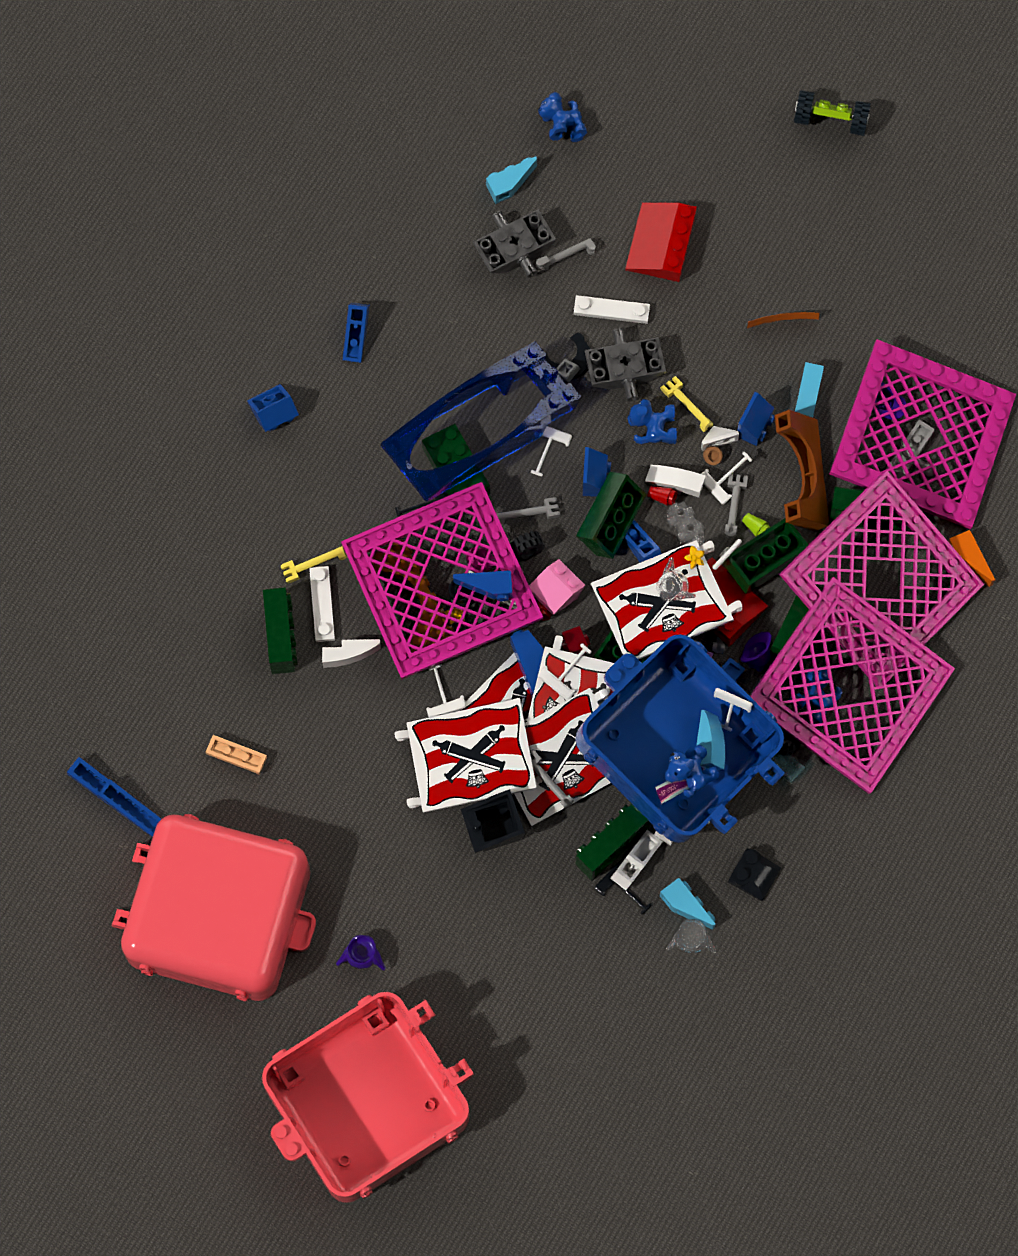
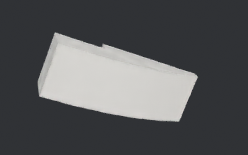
(676, 478)
(349, 652)
(636, 860)

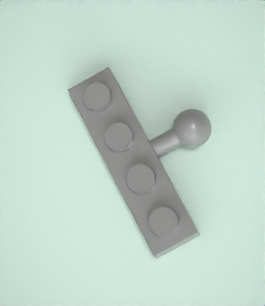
(917, 439)

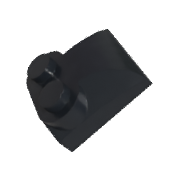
(754, 874)

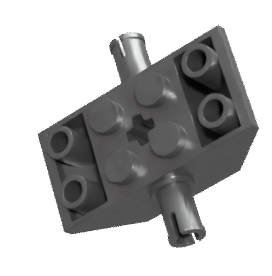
(528, 233)
(643, 361)

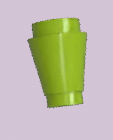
(755, 524)

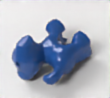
(552, 109)
(642, 415)
(812, 691)
(688, 768)

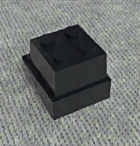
(493, 822)

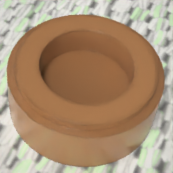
(712, 455)

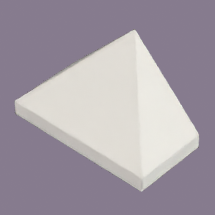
(719, 436)

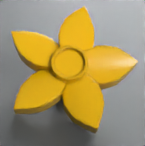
(695, 557)
(456, 613)

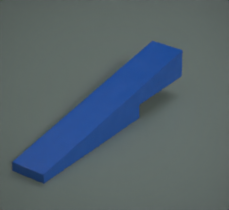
(114, 796)

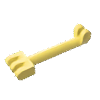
(675, 390)
(294, 570)

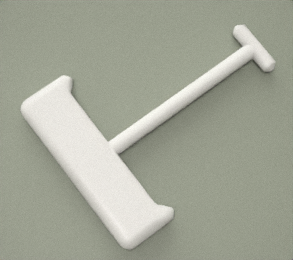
(554, 434)
(715, 488)
(726, 553)
(556, 683)
(733, 700)
(446, 707)

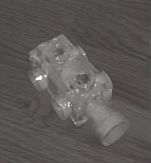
(682, 523)

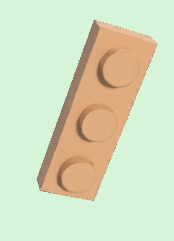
(236, 754)

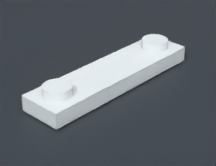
(611, 309)
(322, 604)

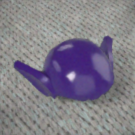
(361, 953)

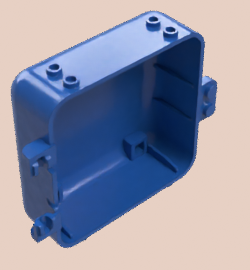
(659, 712)

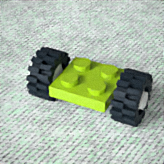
(824, 108)

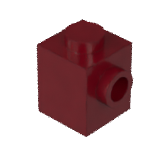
(572, 639)

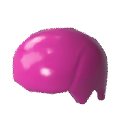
(477, 564)

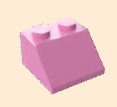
(556, 587)

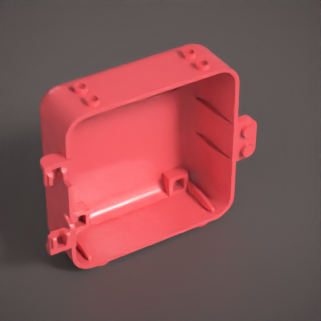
(217, 907)
(365, 1096)

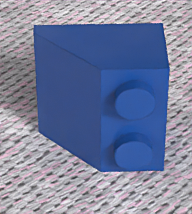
(273, 408)
(755, 420)
(595, 471)

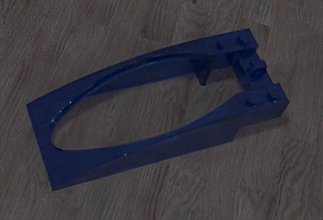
(528, 361)

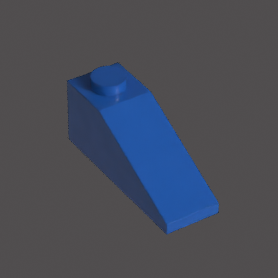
(355, 331)
(640, 543)
(491, 584)

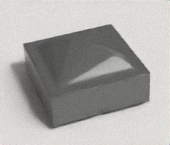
(567, 370)

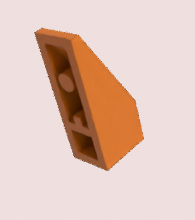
(970, 552)

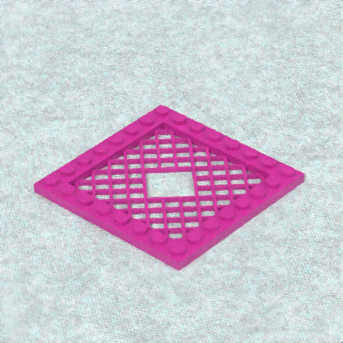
(952, 380)
(886, 489)
(406, 525)
(896, 638)

